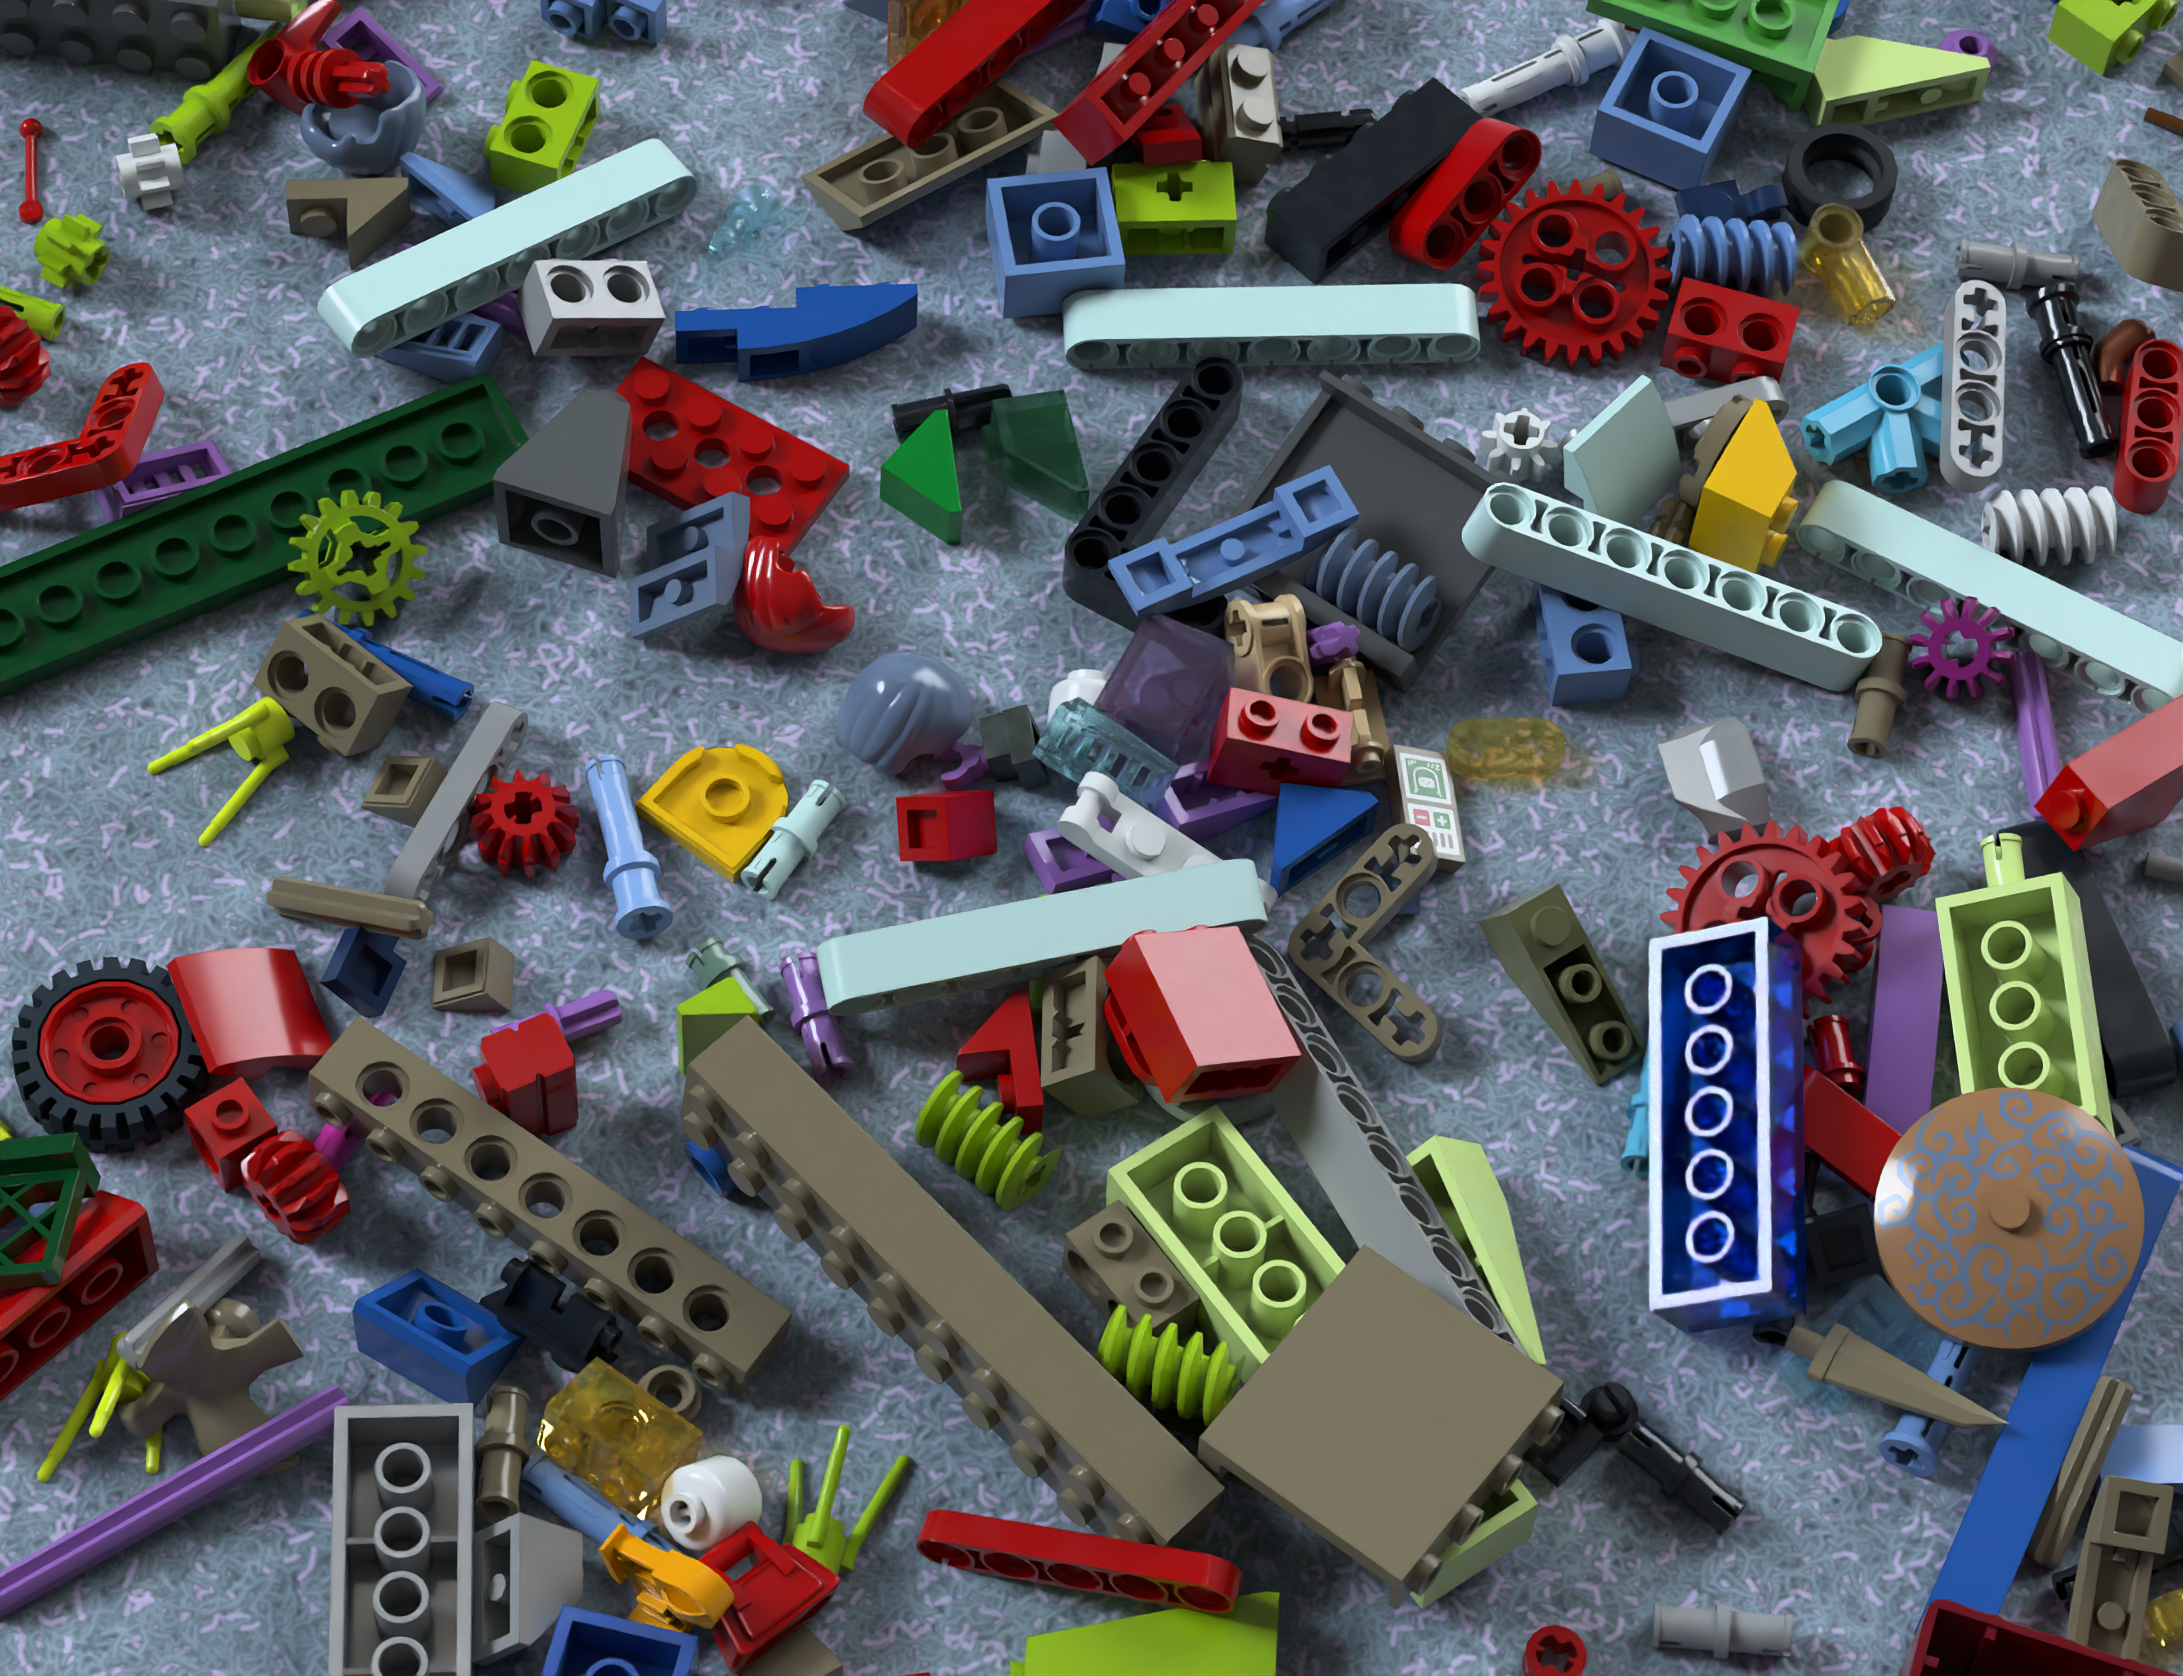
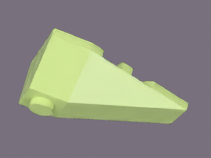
(1478, 1216)

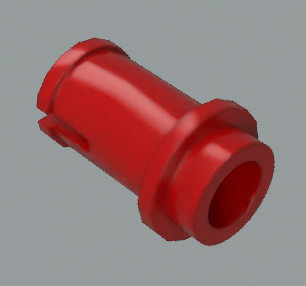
(1835, 1054)

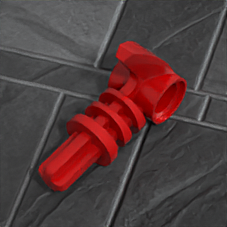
(298, 74)

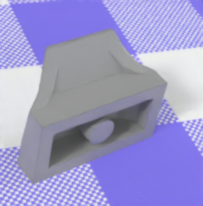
(1717, 777)

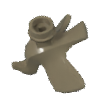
(205, 1370)

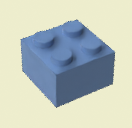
(1669, 110)
(1052, 239)

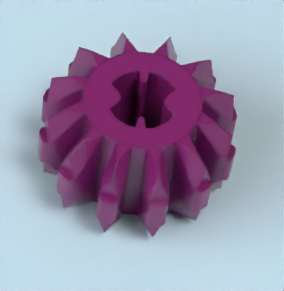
(1970, 629)

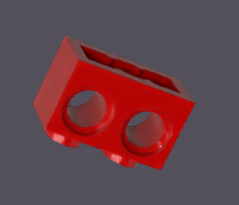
(1729, 331)

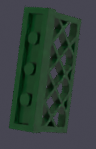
(35, 1173)

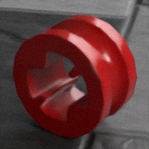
(1561, 1641)

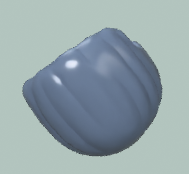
(372, 132)
(903, 710)

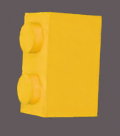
(1748, 497)

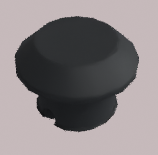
(1610, 1410)

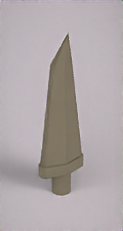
(1867, 1370)

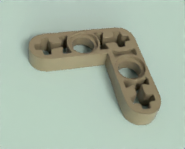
(1349, 955)

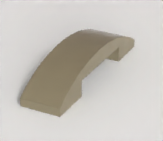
(2117, 1563)

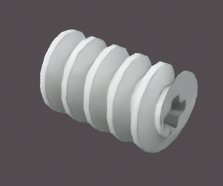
(2050, 523)

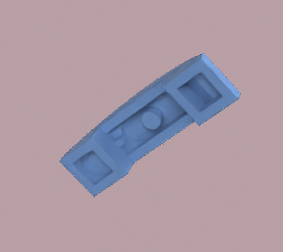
(1238, 550)

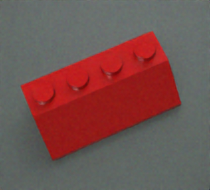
(105, 1262)

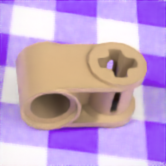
(1272, 649)

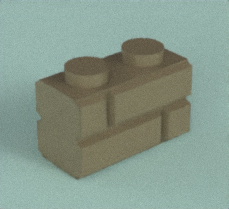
(1239, 110)

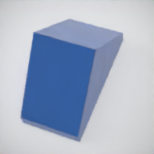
(1315, 828)

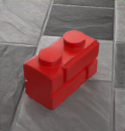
(530, 1076)

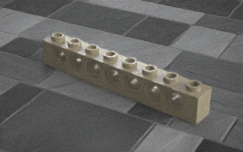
(371, 1062)

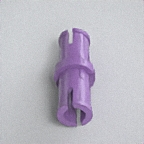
(813, 1021)

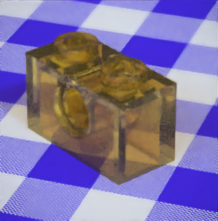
(617, 1437)

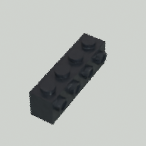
(1367, 182)

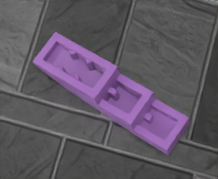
(1190, 806)
(1903, 1017)

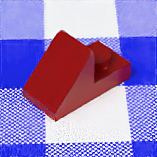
(1007, 1052)

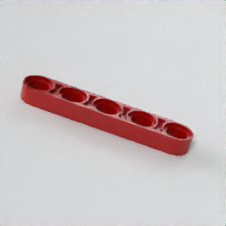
(1080, 1561)

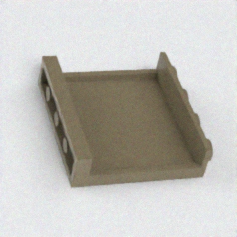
(1386, 1422)

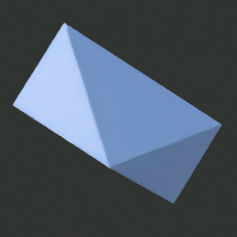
(446, 192)

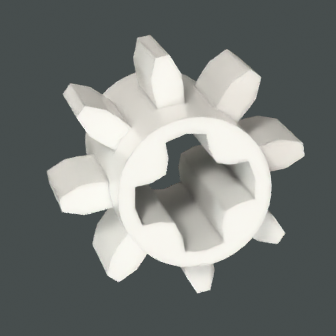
(150, 171)
(1518, 445)

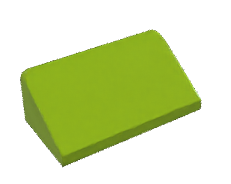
(708, 1017)

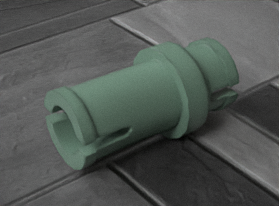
(717, 965)

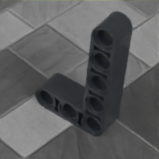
(1148, 503)

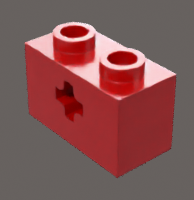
(1277, 741)

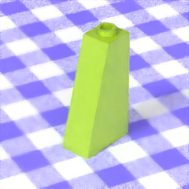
(1163, 1644)

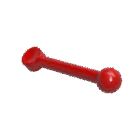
(31, 210)

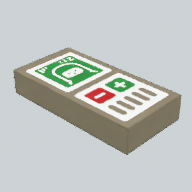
(1425, 796)

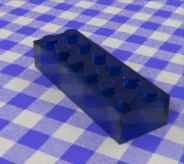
(1726, 1127)

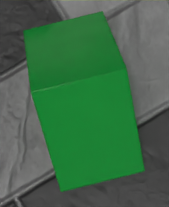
(923, 479)

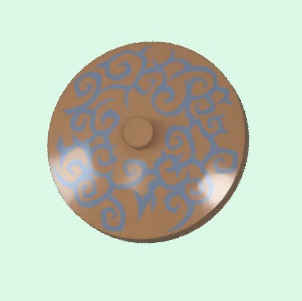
(2008, 1220)

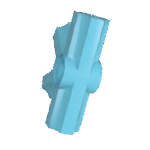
(1890, 416)

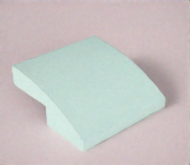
(1624, 456)

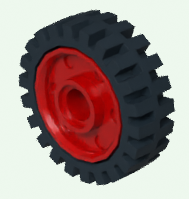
(99, 1013)

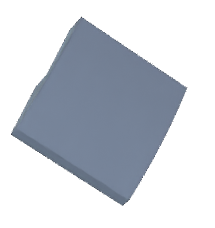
(690, 565)

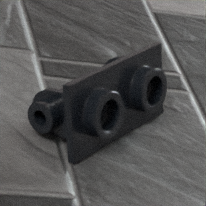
(531, 1311)

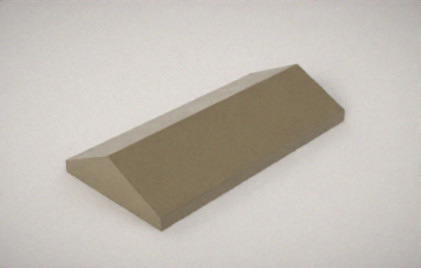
(890, 175)

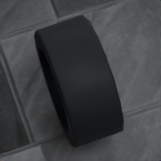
(1845, 144)

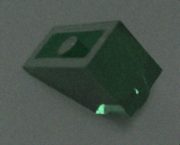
(1038, 451)

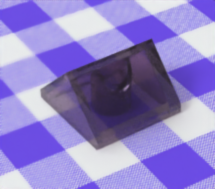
(1170, 687)

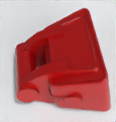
(770, 1598)

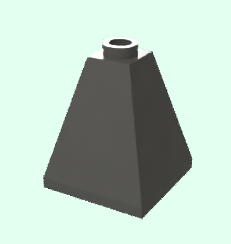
(569, 485)

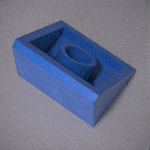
(434, 1337)

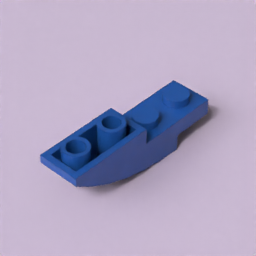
(819, 333)

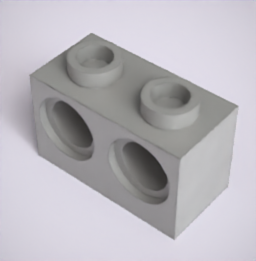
(590, 308)

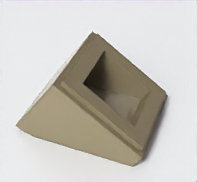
(404, 788)
(474, 977)

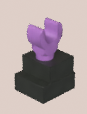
(1005, 751)

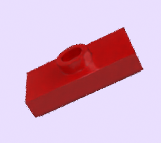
(1167, 138)

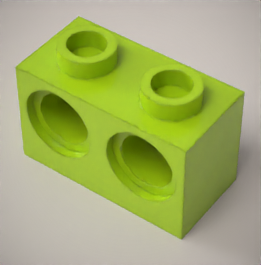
(543, 127)

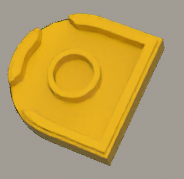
(718, 805)

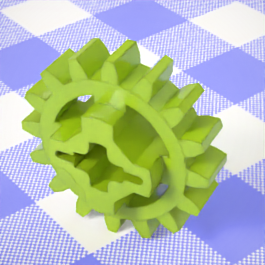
(342, 534)

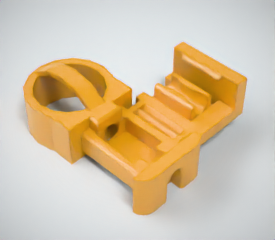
(669, 1586)

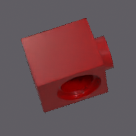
(226, 1129)

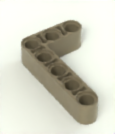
(2142, 223)

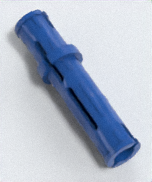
(429, 684)

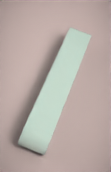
(497, 249)
(1271, 325)
(1934, 564)
(1671, 587)
(1030, 936)

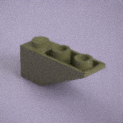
(1565, 980)

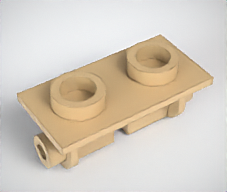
(1354, 690)

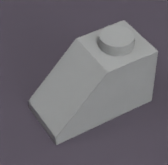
(521, 1582)

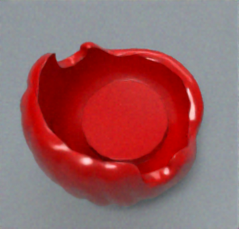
(783, 607)

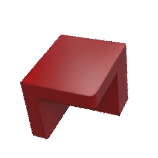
(946, 825)

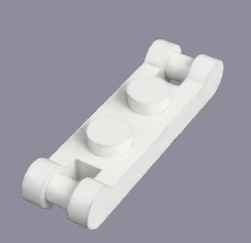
(1137, 840)

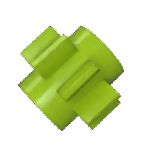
(71, 251)

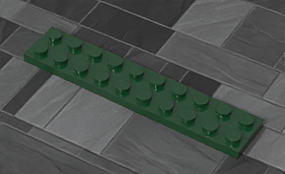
(236, 530)

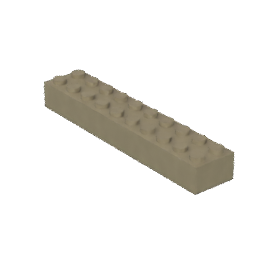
(943, 1295)

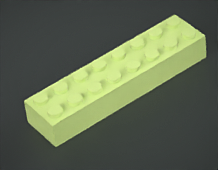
(1258, 1274)

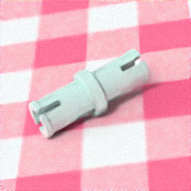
(793, 839)

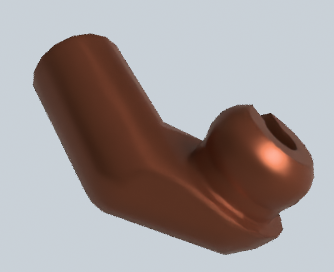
(2114, 350)

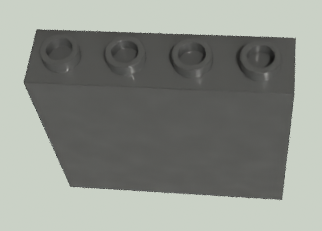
(1408, 499)

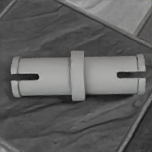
(2014, 264)
(1722, 1630)

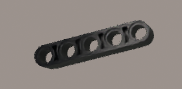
(2131, 1035)

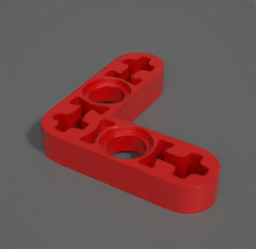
(102, 453)

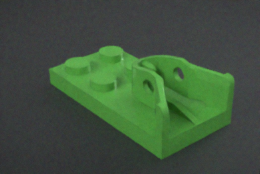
(1768, 36)

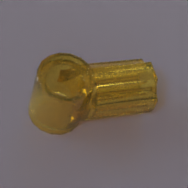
(1845, 265)

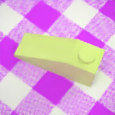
(1883, 80)

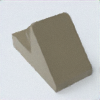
(363, 207)

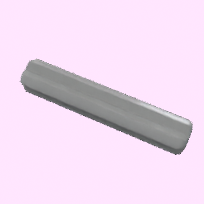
(201, 1288)

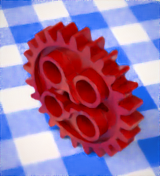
(1587, 226)
(1823, 931)

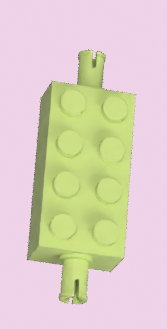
(2022, 984)

